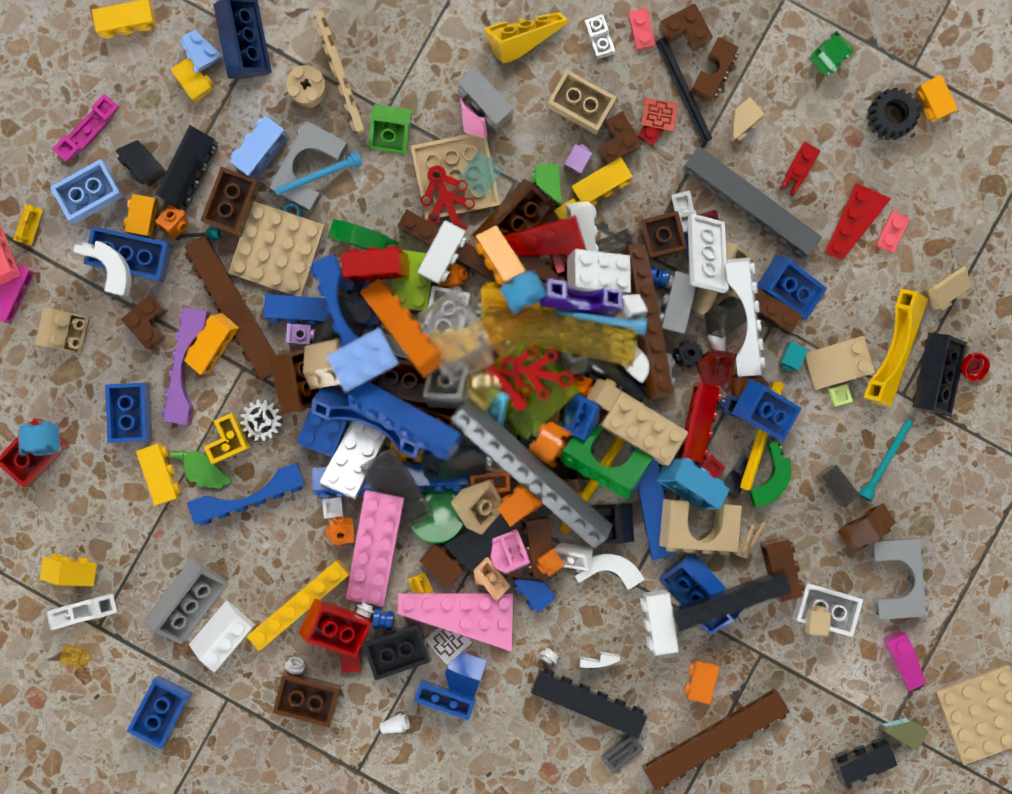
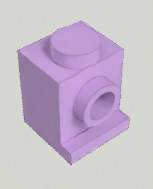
(293, 329)

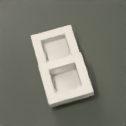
(683, 204)
(604, 660)

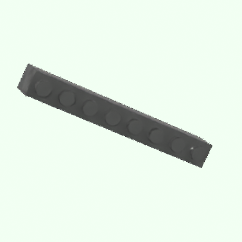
(752, 202)

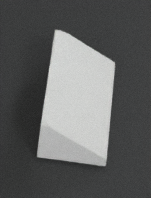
(575, 556)

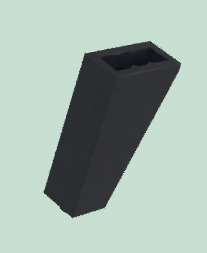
(473, 547)

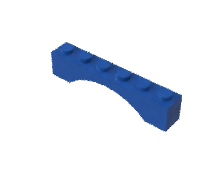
(328, 274)
(335, 406)
(208, 507)

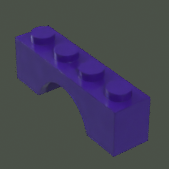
(602, 302)

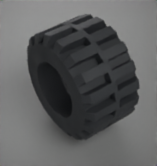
(904, 103)

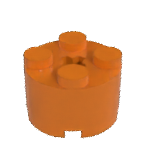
(550, 443)

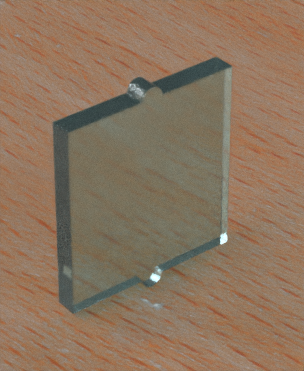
(481, 173)

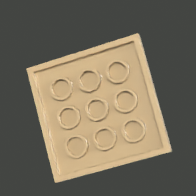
(453, 156)
(277, 249)
(979, 713)

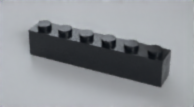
(731, 600)
(589, 703)

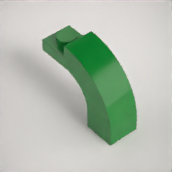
(359, 236)
(778, 480)

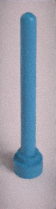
(353, 160)
(637, 325)

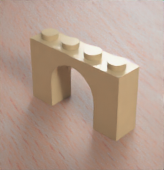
(676, 535)

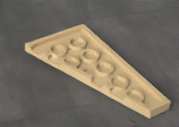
(338, 71)

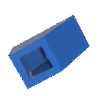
(536, 591)

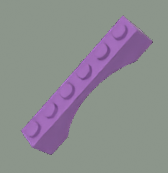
(178, 405)

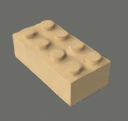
(643, 429)

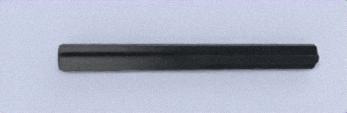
(683, 90)

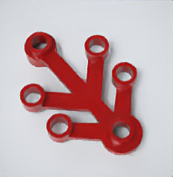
(445, 196)
(534, 372)

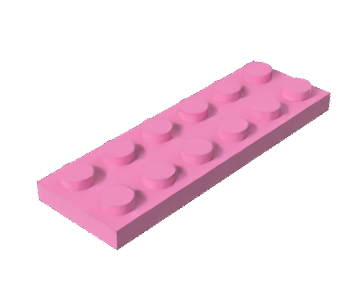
(374, 548)

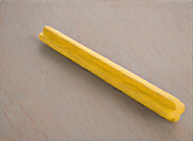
(757, 450)
(591, 486)

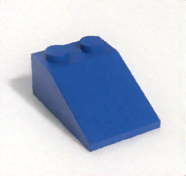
(791, 286)
(766, 410)

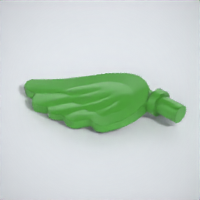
(200, 470)

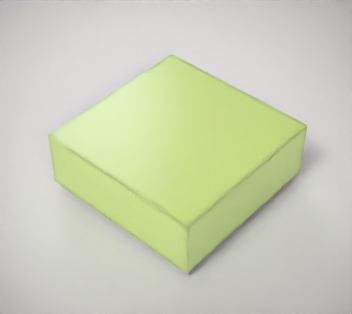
(840, 395)

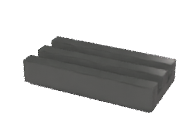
(622, 752)

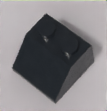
(621, 518)

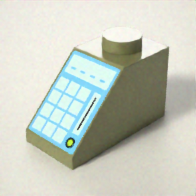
(907, 731)

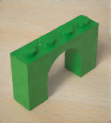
(620, 480)

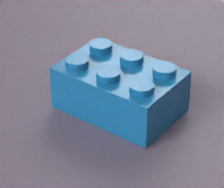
(693, 484)

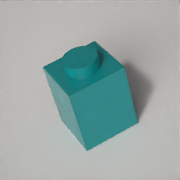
(792, 357)

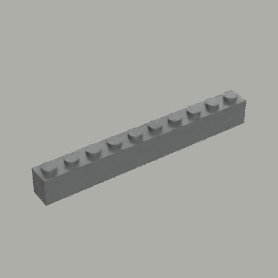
(531, 472)

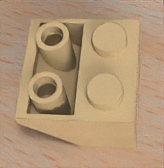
(61, 330)

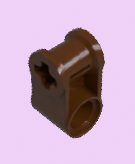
(739, 383)

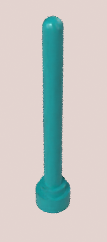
(868, 490)

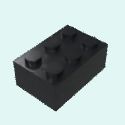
(397, 651)

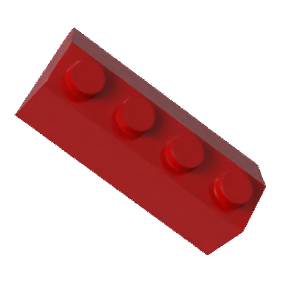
(699, 421)

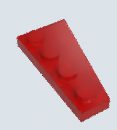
(856, 217)
(548, 239)

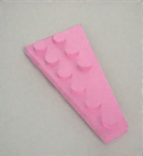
(466, 614)

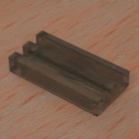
(624, 232)

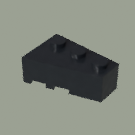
(863, 762)

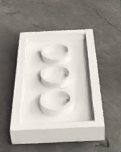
(707, 253)
(356, 448)

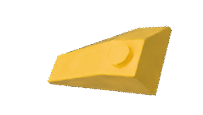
(516, 39)

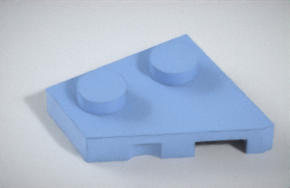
(199, 51)

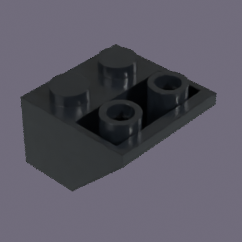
(141, 162)

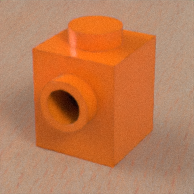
(550, 562)

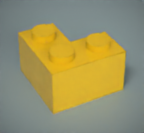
(232, 439)
(67, 572)

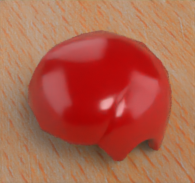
(975, 366)

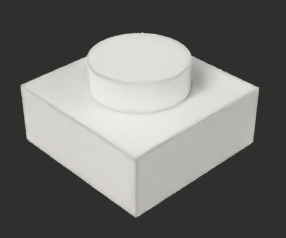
(332, 507)

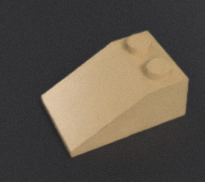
(839, 363)

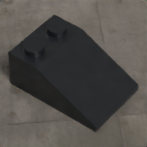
(463, 463)

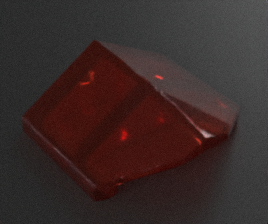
(717, 367)

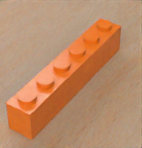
(401, 327)

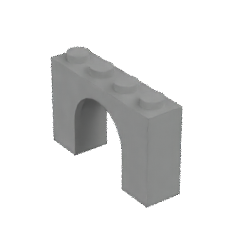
(309, 139)
(912, 600)

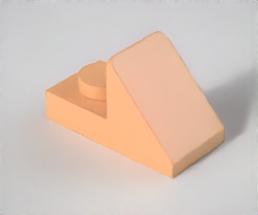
(491, 578)

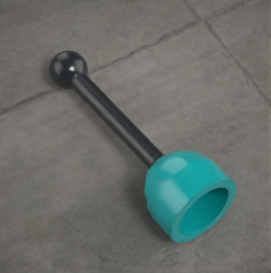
(211, 232)

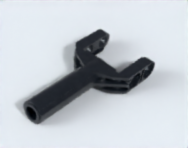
(609, 370)

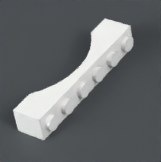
(740, 278)

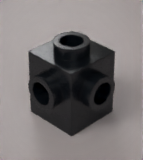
(681, 356)

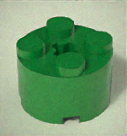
(831, 53)

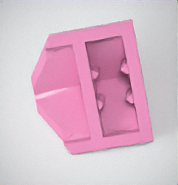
(471, 122)
(509, 552)

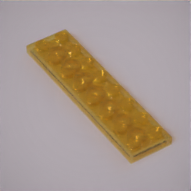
(559, 332)

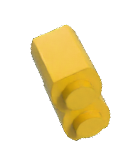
(194, 83)

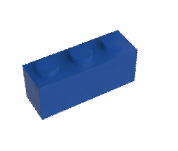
(444, 699)

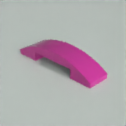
(87, 130)

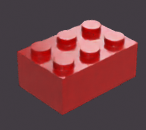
(375, 264)
(29, 468)
(334, 628)

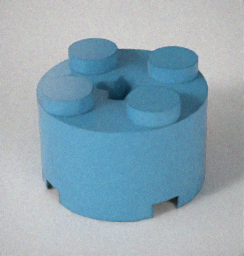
(523, 291)
(39, 439)

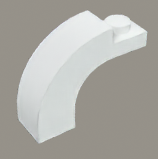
(118, 272)
(612, 562)
(81, 611)

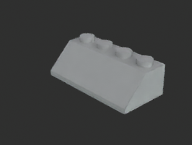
(185, 601)

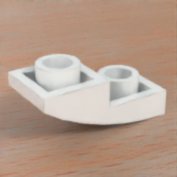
(599, 37)

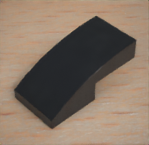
(735, 477)

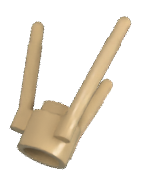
(746, 547)

